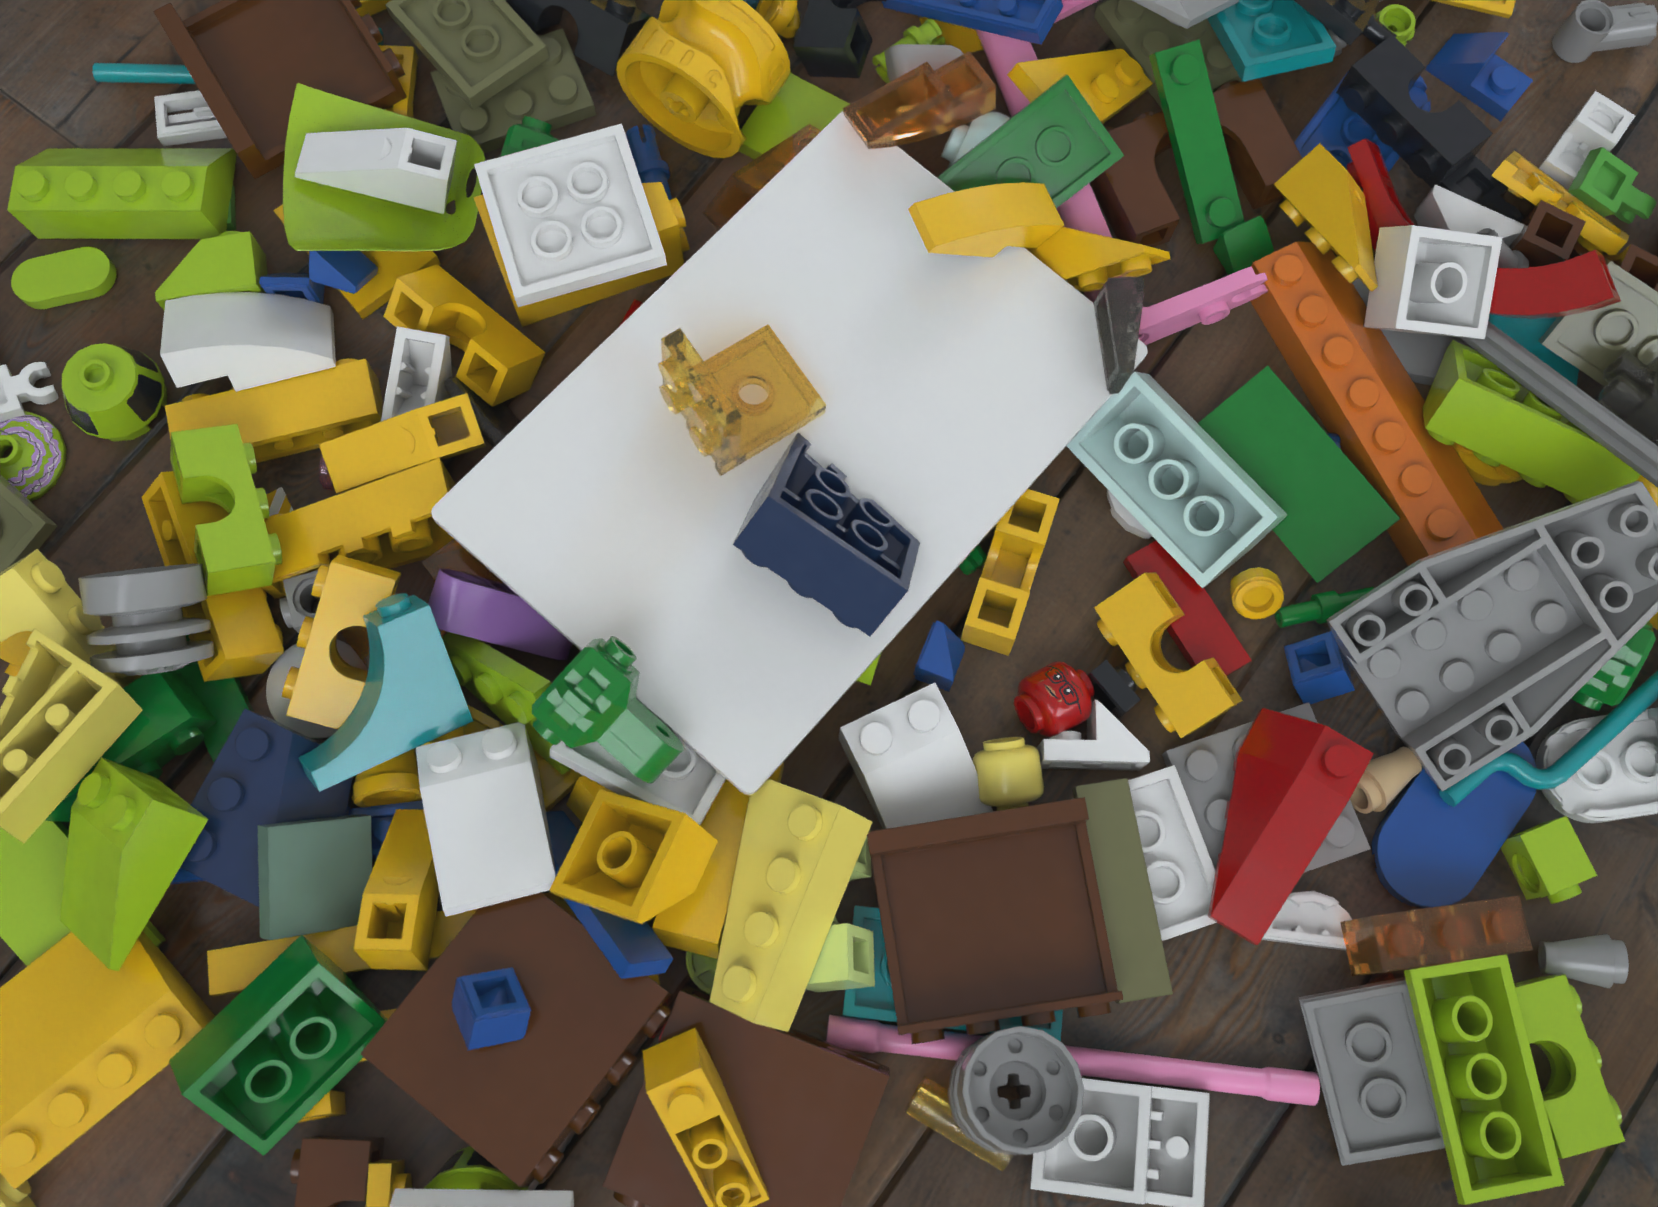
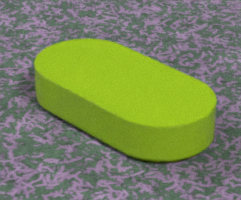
(63, 277)

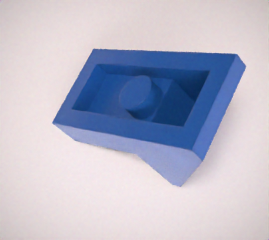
(1475, 71)

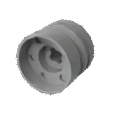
(147, 618)
(1047, 1085)

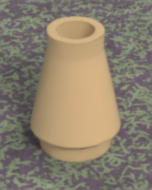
(1384, 780)

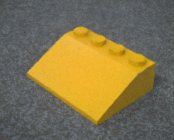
(83, 1044)

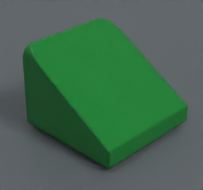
(1243, 245)

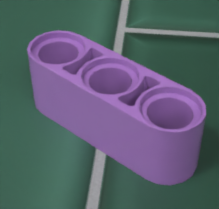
(493, 614)

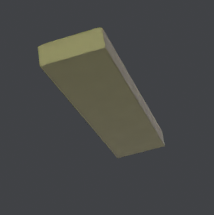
(1125, 891)

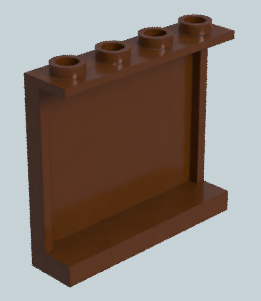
(257, 51)
(992, 919)
(529, 1093)
(794, 1097)

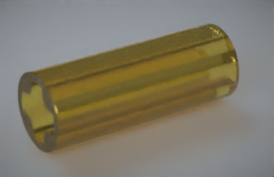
(932, 1108)

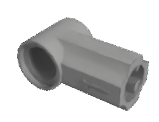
(1599, 28)

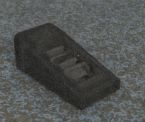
(1118, 325)

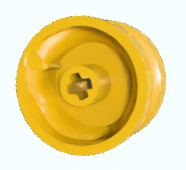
(700, 68)

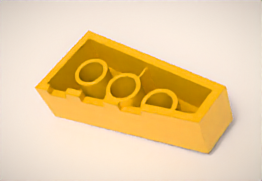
(374, 523)

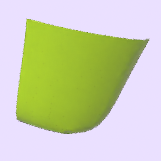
(343, 220)

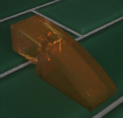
(923, 103)

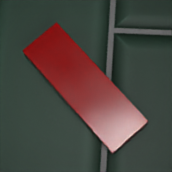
(1202, 630)

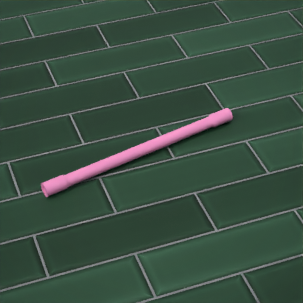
(1267, 1082)

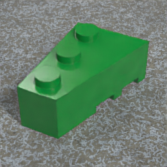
(167, 727)

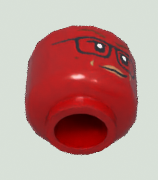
(1054, 699)

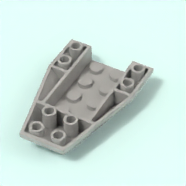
(1504, 628)

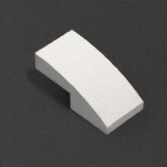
(1595, 126)

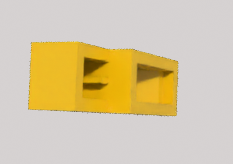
(987, 219)

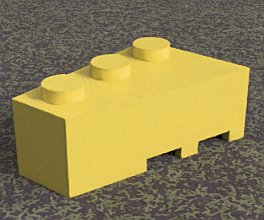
(53, 731)

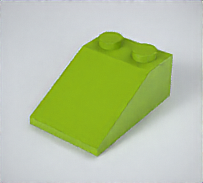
(122, 856)

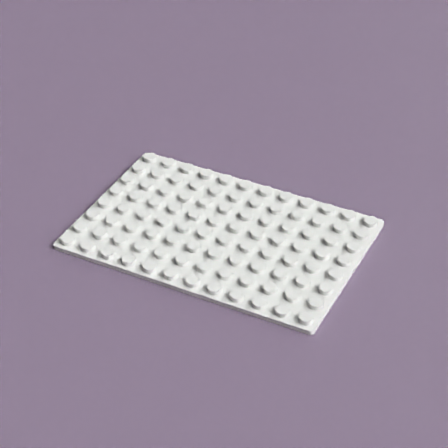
(941, 406)

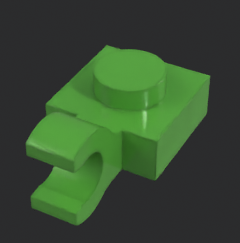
(1607, 187)

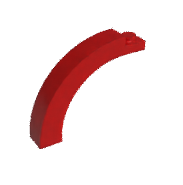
(1530, 292)

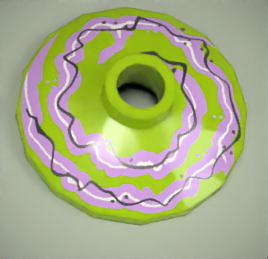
(36, 454)

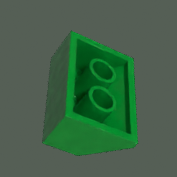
(278, 1046)

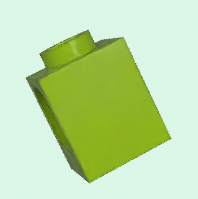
(1548, 860)

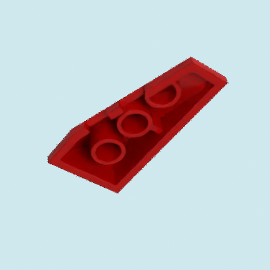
(1282, 805)

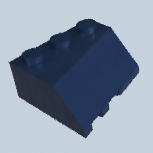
(828, 540)
(253, 785)

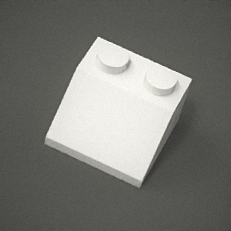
(1433, 281)

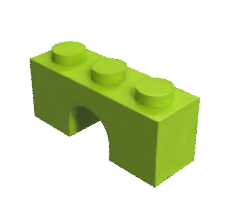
(218, 468)
(1576, 1097)

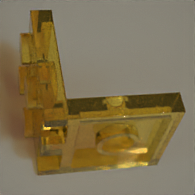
(710, 399)

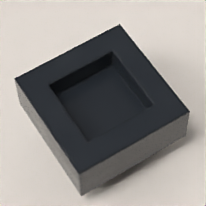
(1114, 688)

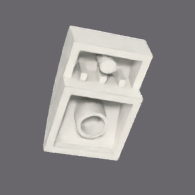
(246, 337)
(1131, 1147)

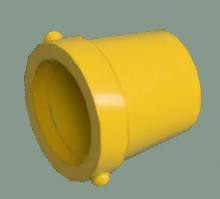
(388, 782)

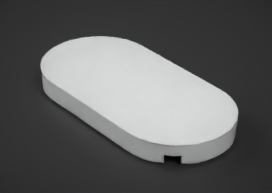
(1615, 782)

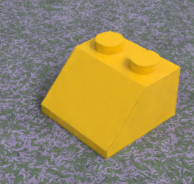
(633, 858)

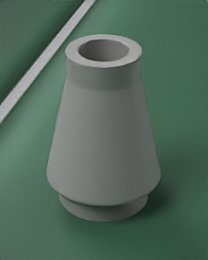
(1586, 959)

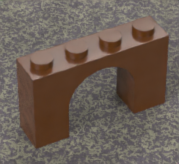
(1256, 147)

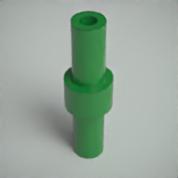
(1318, 608)

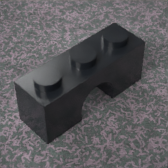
(602, 25)
(833, 39)
(1427, 141)

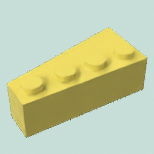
(783, 900)

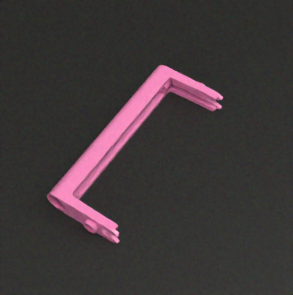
(1081, 212)

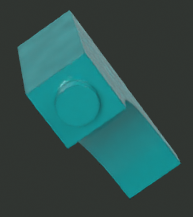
(405, 699)

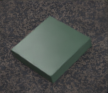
(312, 874)

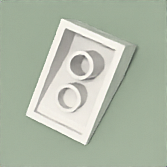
(913, 761)
(485, 818)

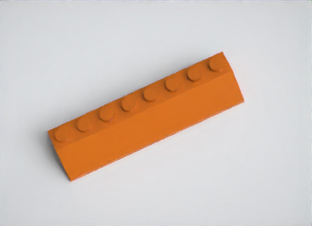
(1368, 402)

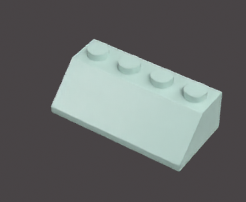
(1175, 479)

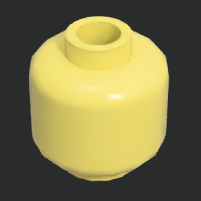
(1008, 773)

